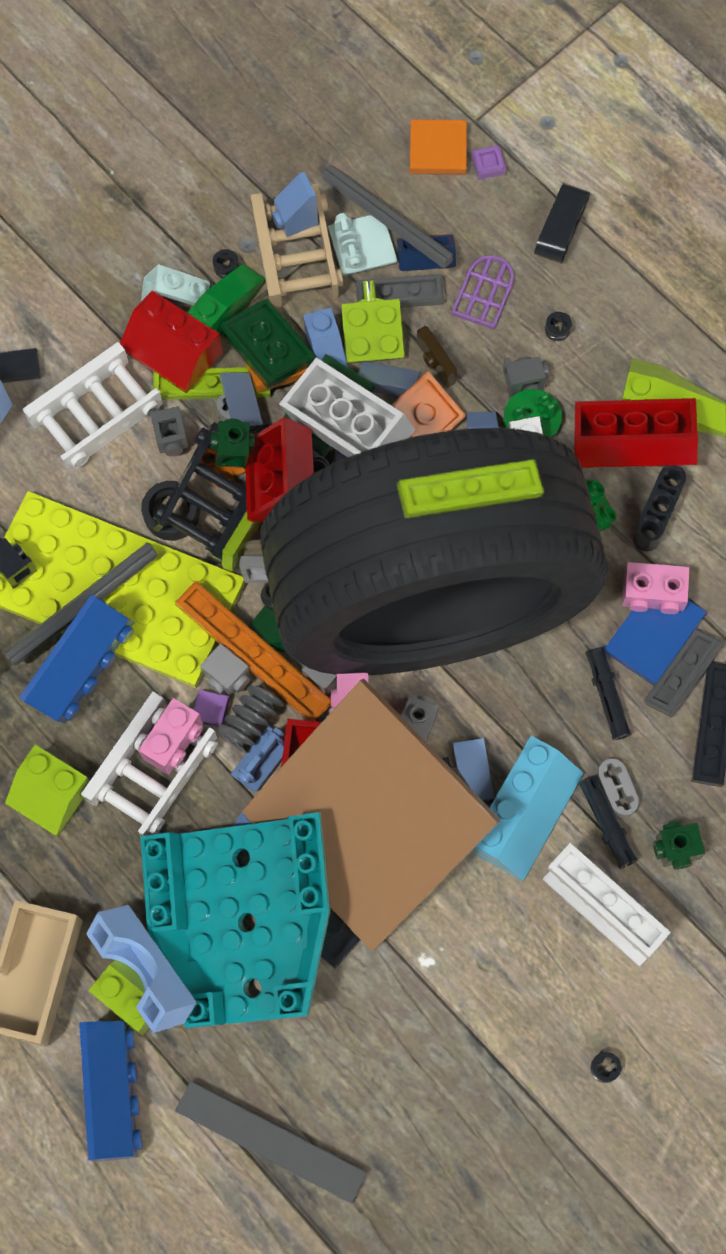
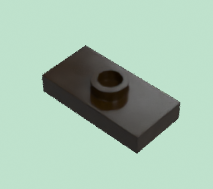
(436, 357)

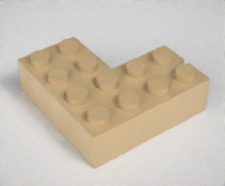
(34, 970)

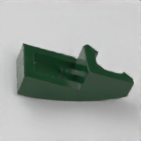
(266, 627)

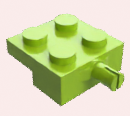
(372, 328)

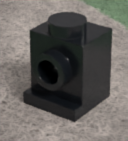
(14, 563)

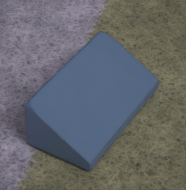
(387, 378)
(241, 398)

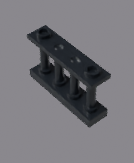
(227, 518)

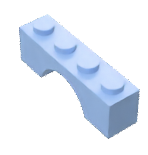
(122, 937)

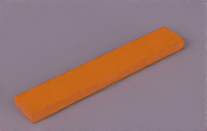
(254, 652)

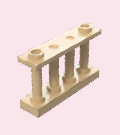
(274, 262)

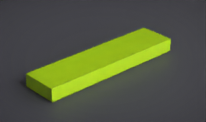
(207, 387)
(469, 488)

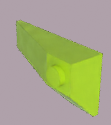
(654, 381)

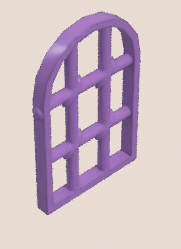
(475, 297)

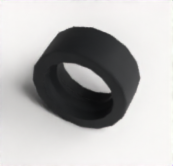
(155, 494)

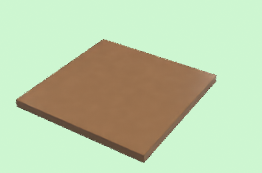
(387, 810)

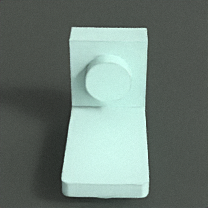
(174, 285)

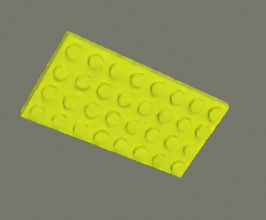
(79, 549)

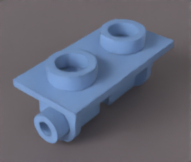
(260, 759)

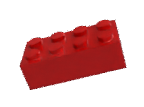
(636, 432)

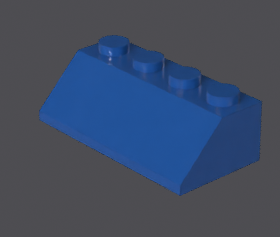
(78, 660)
(109, 1090)

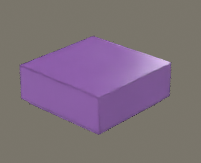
(488, 162)
(211, 707)

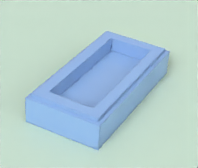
(474, 767)

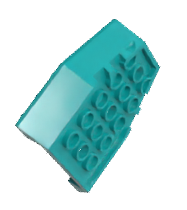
(198, 909)

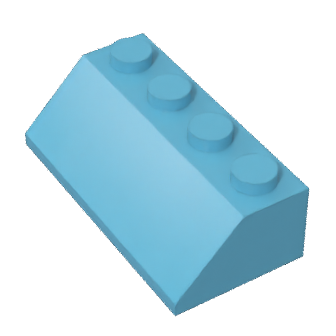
(528, 807)

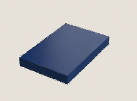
(652, 640)

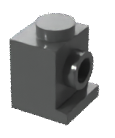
(525, 374)
(169, 422)

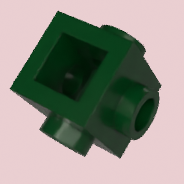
(232, 443)
(688, 840)

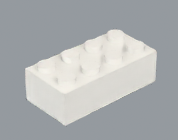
(343, 411)

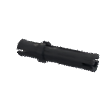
(607, 690)
(613, 833)

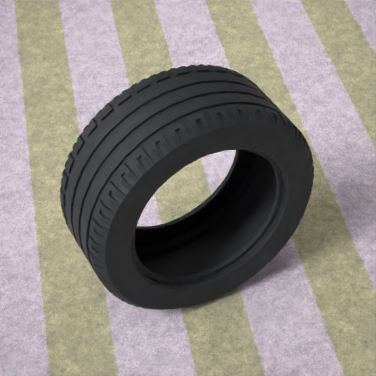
(416, 593)

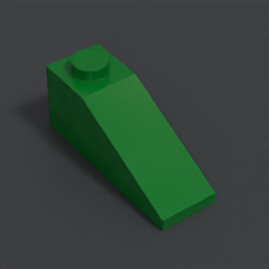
(227, 297)

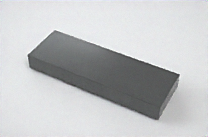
(411, 290)
(683, 673)

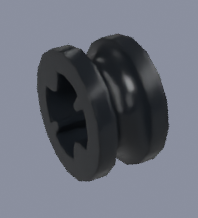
(218, 258)
(550, 329)
(611, 1075)

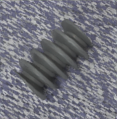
(249, 716)

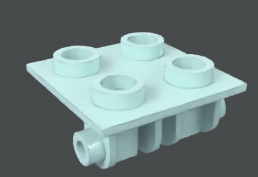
(361, 243)

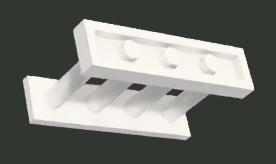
(76, 385)
(119, 764)
(605, 905)

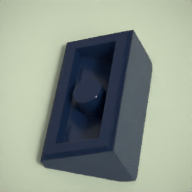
(412, 259)

